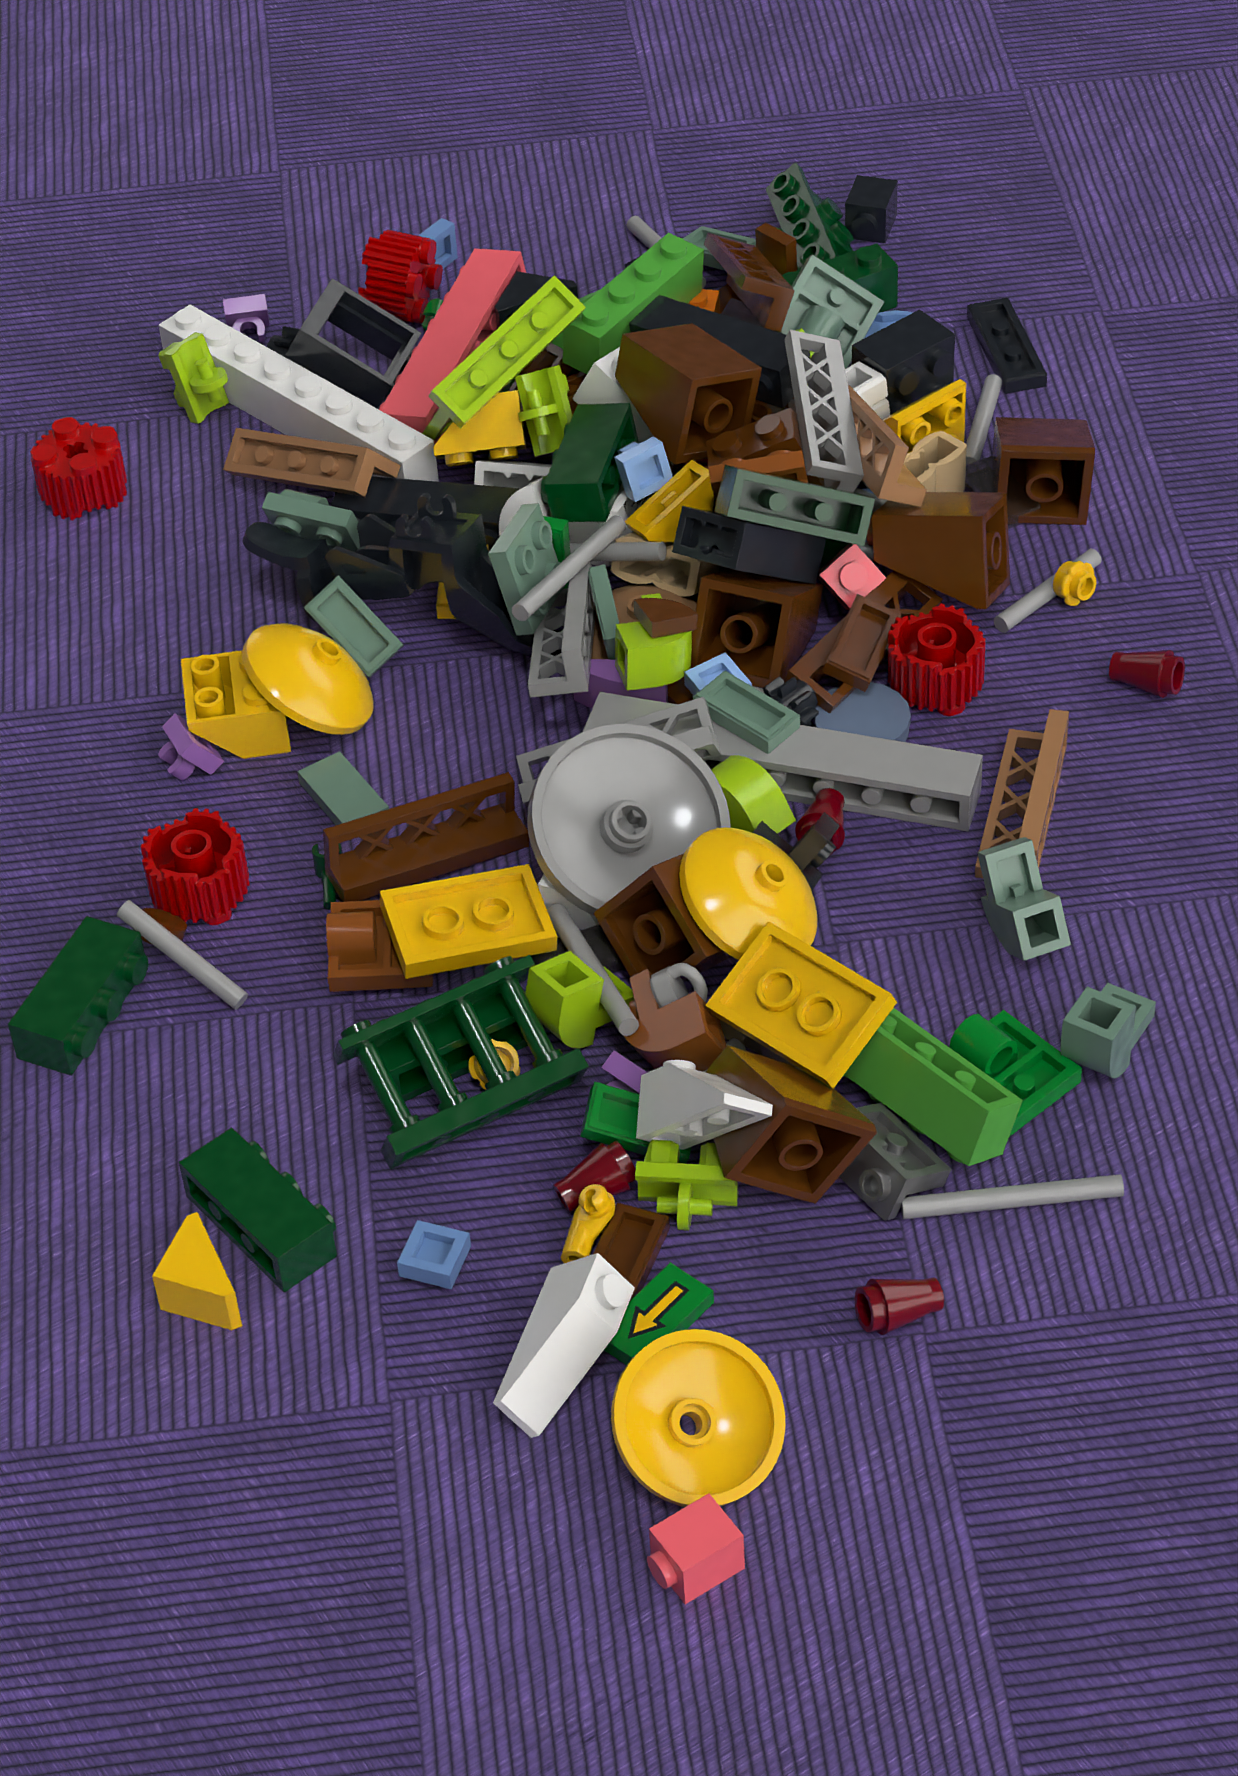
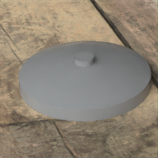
(617, 807)

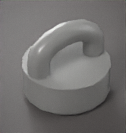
(669, 986)

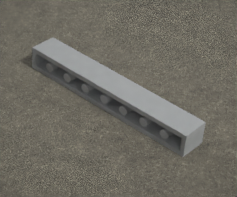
(870, 772)

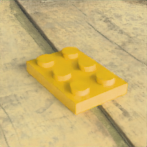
(467, 921)
(801, 1004)

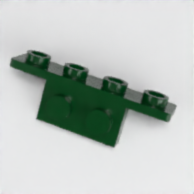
(808, 217)

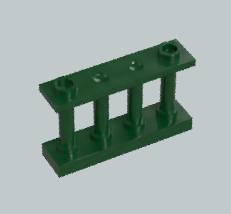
(457, 1112)

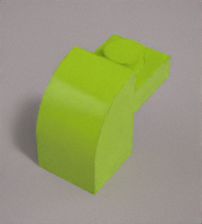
(647, 660)
(752, 795)
(568, 998)

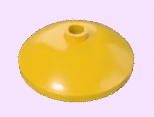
(308, 678)
(739, 884)
(726, 1395)

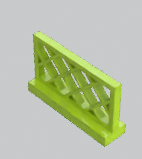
(503, 356)

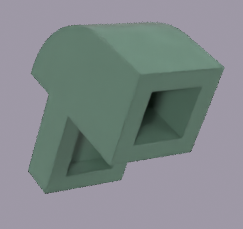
(1016, 905)
(1105, 1028)

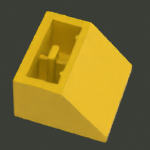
(932, 413)
(491, 431)
(229, 709)

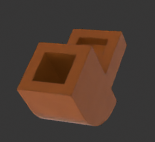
(674, 1031)

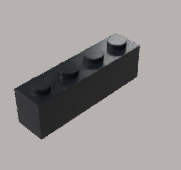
(754, 342)
(395, 496)

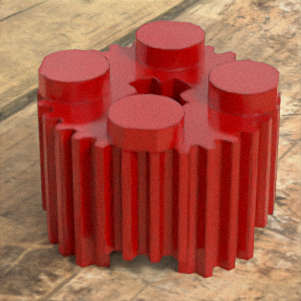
(401, 274)
(79, 468)
(936, 659)
(196, 867)

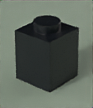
(871, 208)

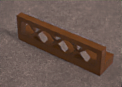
(753, 280)
(888, 594)
(424, 847)

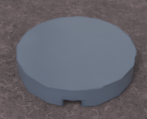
(872, 713)

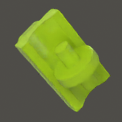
(196, 377)
(544, 407)
(683, 1187)

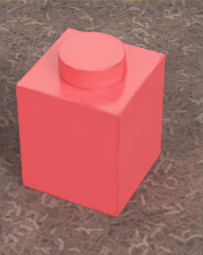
(850, 574)
(695, 1549)

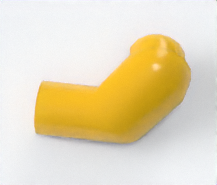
(588, 1222)

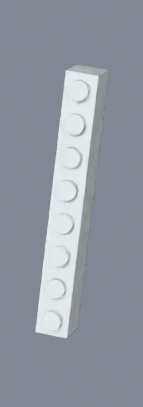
(299, 400)

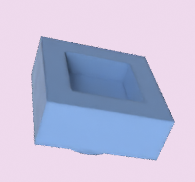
(444, 234)
(434, 1254)

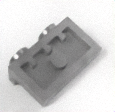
(892, 1164)

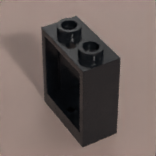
(364, 322)
(748, 545)

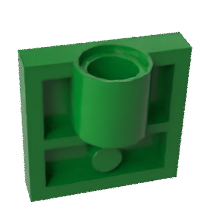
(1017, 1061)

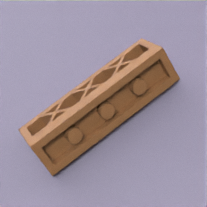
(883, 457)
(306, 462)
(1042, 775)

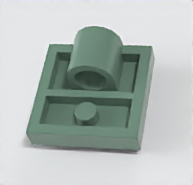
(830, 306)
(312, 518)
(522, 560)

